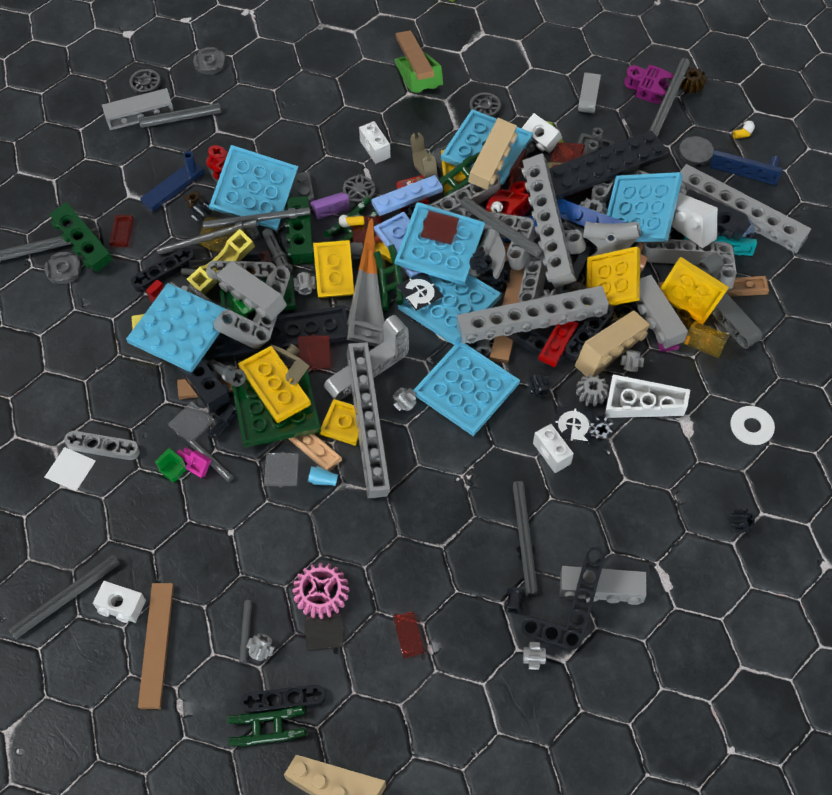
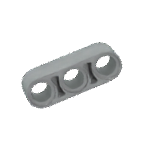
(589, 93)

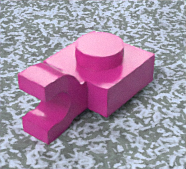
(196, 461)

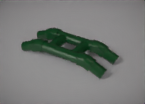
(461, 167)
(356, 212)
(383, 272)
(278, 734)

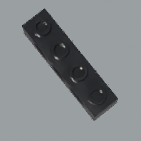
(737, 221)
(211, 398)

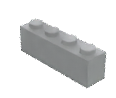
(129, 110)
(251, 291)
(660, 314)
(612, 585)

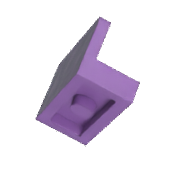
(330, 205)

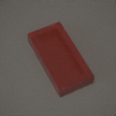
(121, 231)
(408, 634)

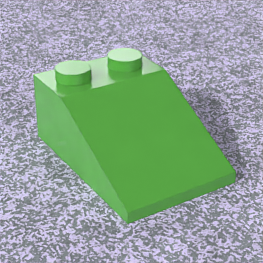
(411, 80)

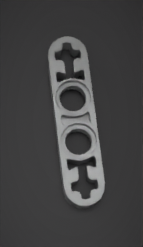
(257, 266)
(103, 442)

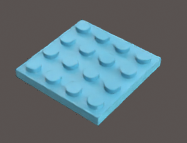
(472, 137)
(253, 185)
(648, 200)
(436, 257)
(457, 300)
(177, 327)
(466, 387)

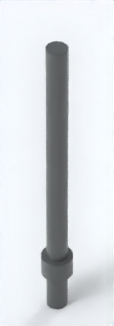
(291, 213)
(209, 236)

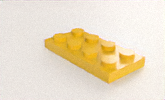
(267, 377)

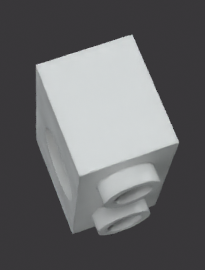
(548, 139)
(374, 142)
(553, 448)
(110, 594)

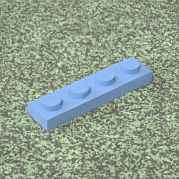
(407, 195)

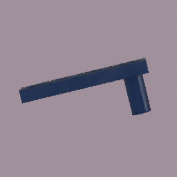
(747, 168)
(174, 183)

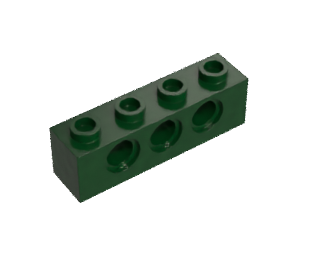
(66, 215)
(300, 233)

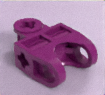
(647, 82)

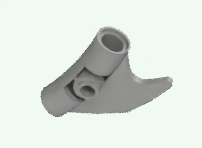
(612, 236)
(493, 246)

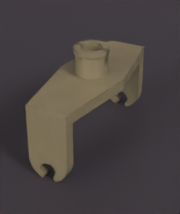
(423, 161)
(299, 366)

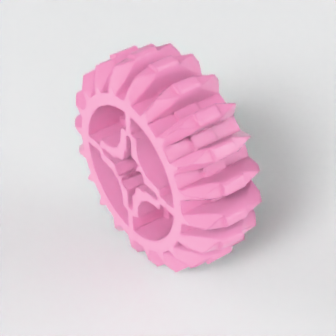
(308, 602)

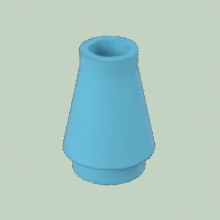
(320, 476)

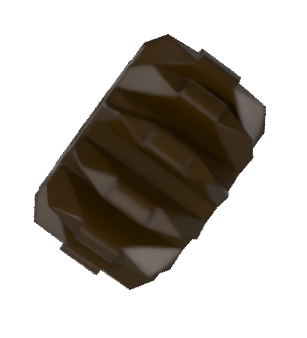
(693, 80)

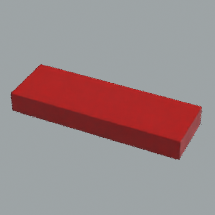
(557, 343)

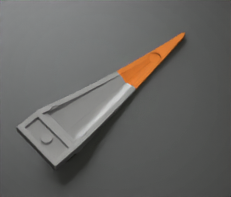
(366, 311)

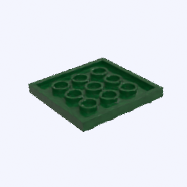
(260, 427)

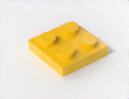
(341, 423)

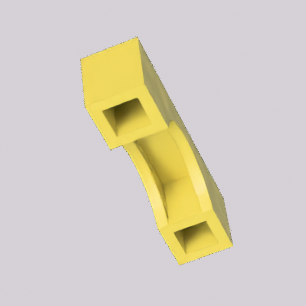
(234, 250)

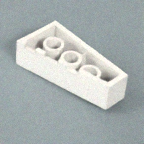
(695, 220)
(644, 399)

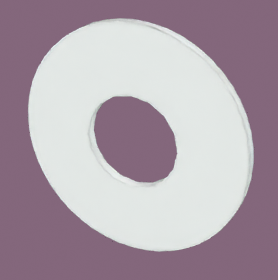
(756, 438)

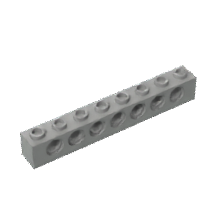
(766, 220)
(564, 272)
(523, 313)
(367, 420)

